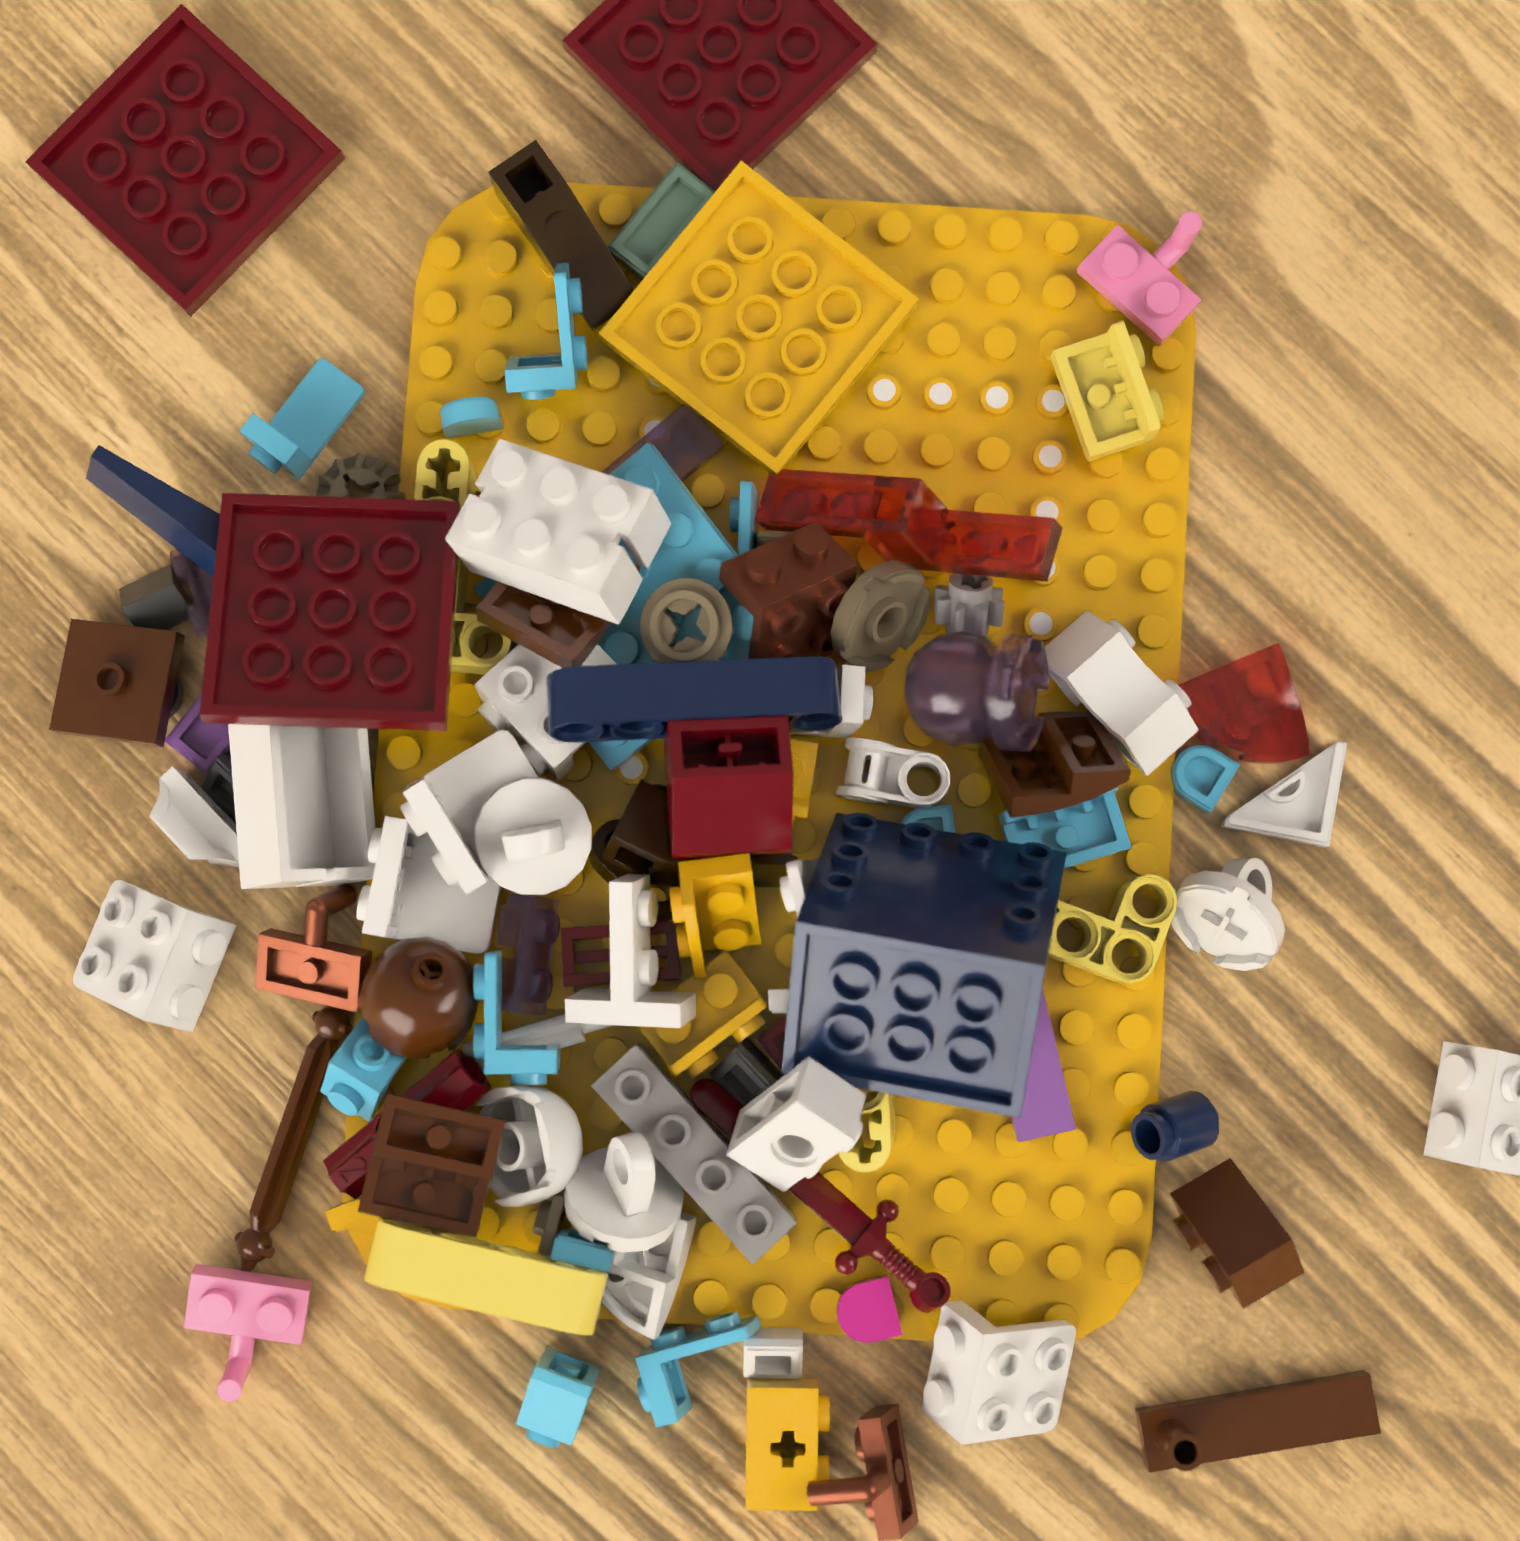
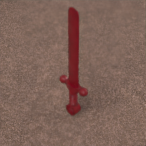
(866, 1236)

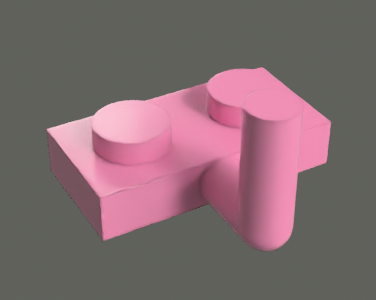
(1142, 282)
(247, 1308)

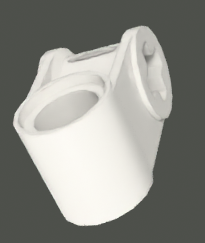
(889, 774)

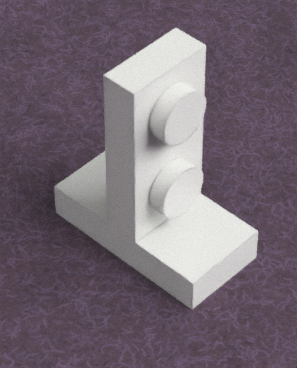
(631, 968)

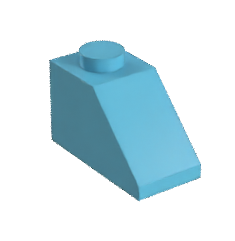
(557, 1398)

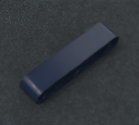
(642, 698)

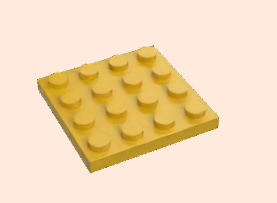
(758, 319)

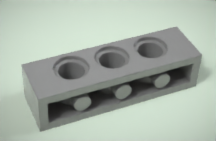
(695, 1153)

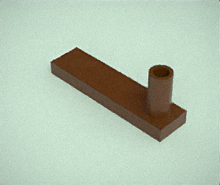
(1257, 1421)

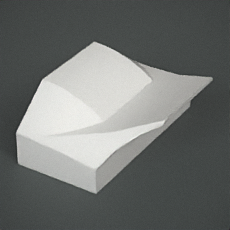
(194, 820)

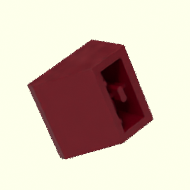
(729, 786)

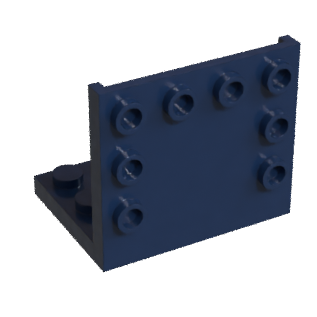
(923, 962)

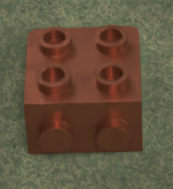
(791, 591)

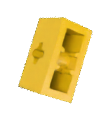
(777, 1406)

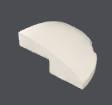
(645, 1282)

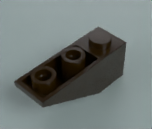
(560, 229)
(644, 845)

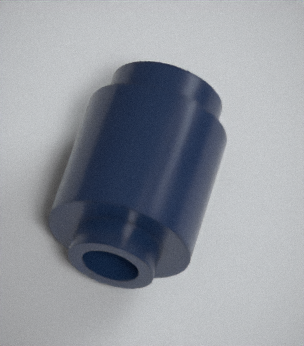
(1175, 1127)

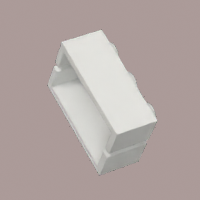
(559, 530)
(302, 805)

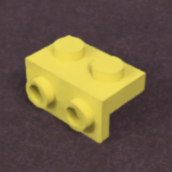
(1108, 392)

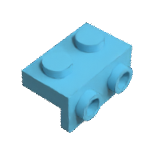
(1082, 830)

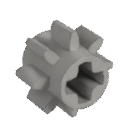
(968, 604)

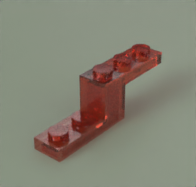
(910, 524)

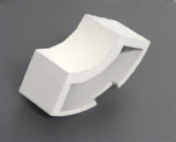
(1140, 712)

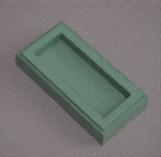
(659, 221)

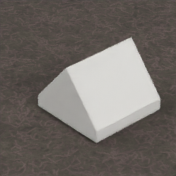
(774, 1354)

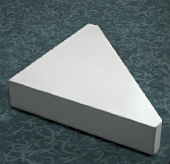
(1298, 805)

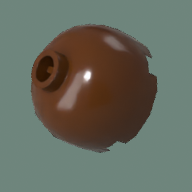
(419, 997)

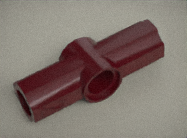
(452, 1083)

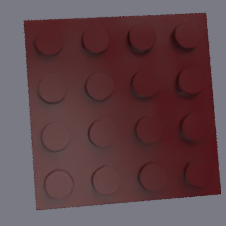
(719, 74)
(186, 159)
(331, 613)

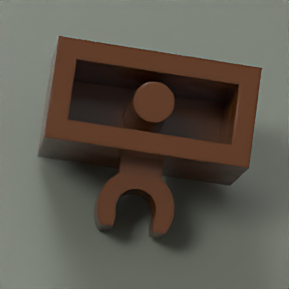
(1236, 1233)

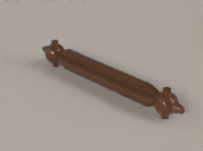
(291, 1138)

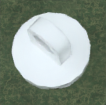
(533, 836)
(1230, 915)
(624, 1196)

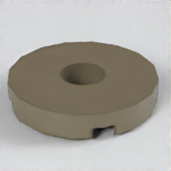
(887, 589)

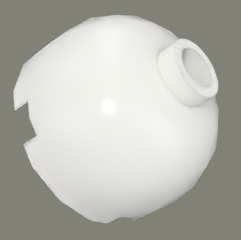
(538, 1144)

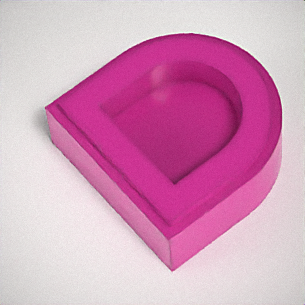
(869, 1310)

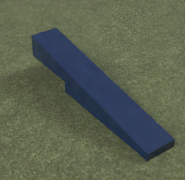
(165, 510)

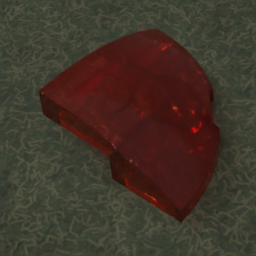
(1250, 708)

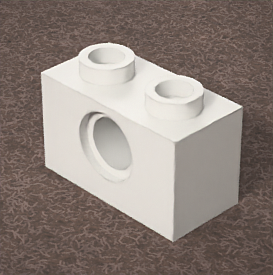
(797, 1125)

